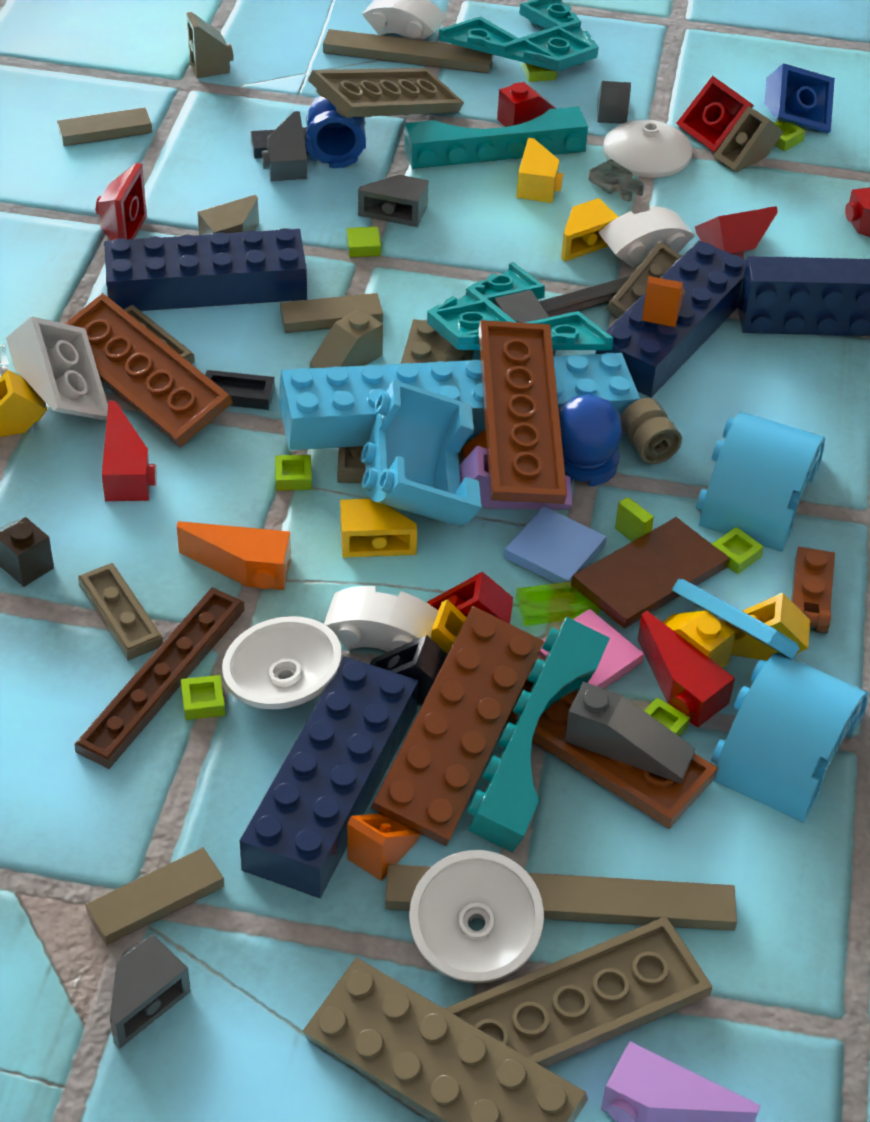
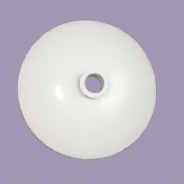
(648, 148)
(282, 662)
(470, 888)

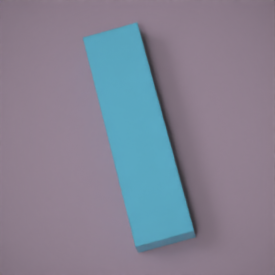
(736, 618)

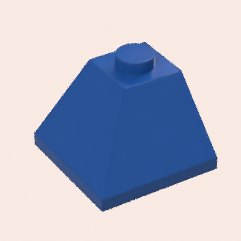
(800, 97)

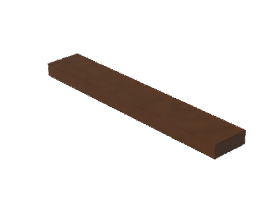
(159, 678)

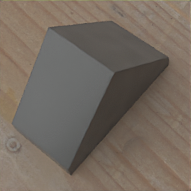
(613, 102)

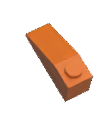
(244, 554)

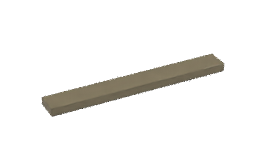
(605, 899)

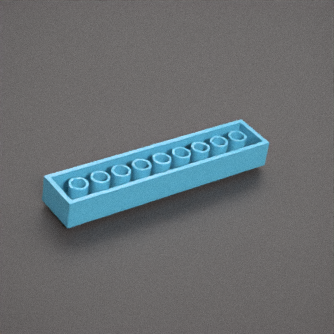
(338, 403)

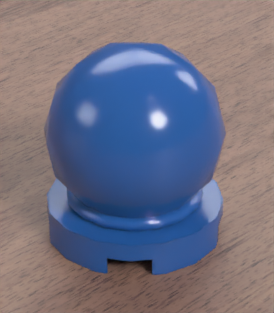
(332, 136)
(590, 438)

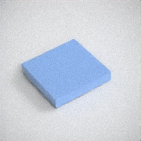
(554, 546)

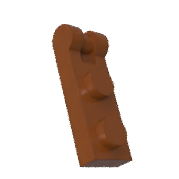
(814, 586)

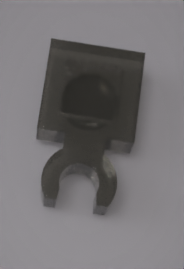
(614, 177)

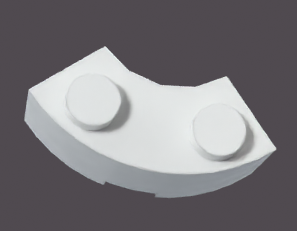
(404, 17)
(635, 235)
(378, 619)

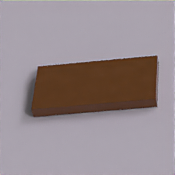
(647, 569)

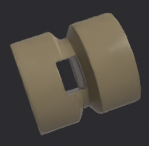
(650, 431)

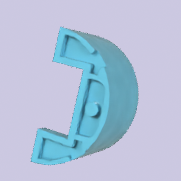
(415, 455)
(759, 478)
(787, 734)

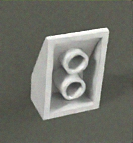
(59, 366)

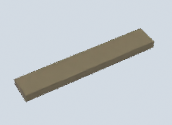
(406, 51)

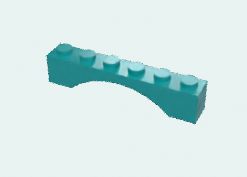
(442, 144)
(510, 797)

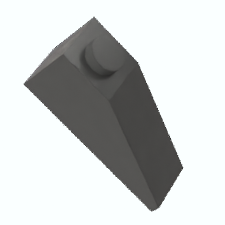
(626, 733)

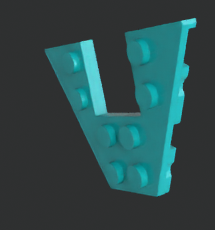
(555, 48)
(460, 318)

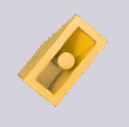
(538, 174)
(583, 229)
(18, 405)
(375, 530)
(779, 614)
(704, 633)

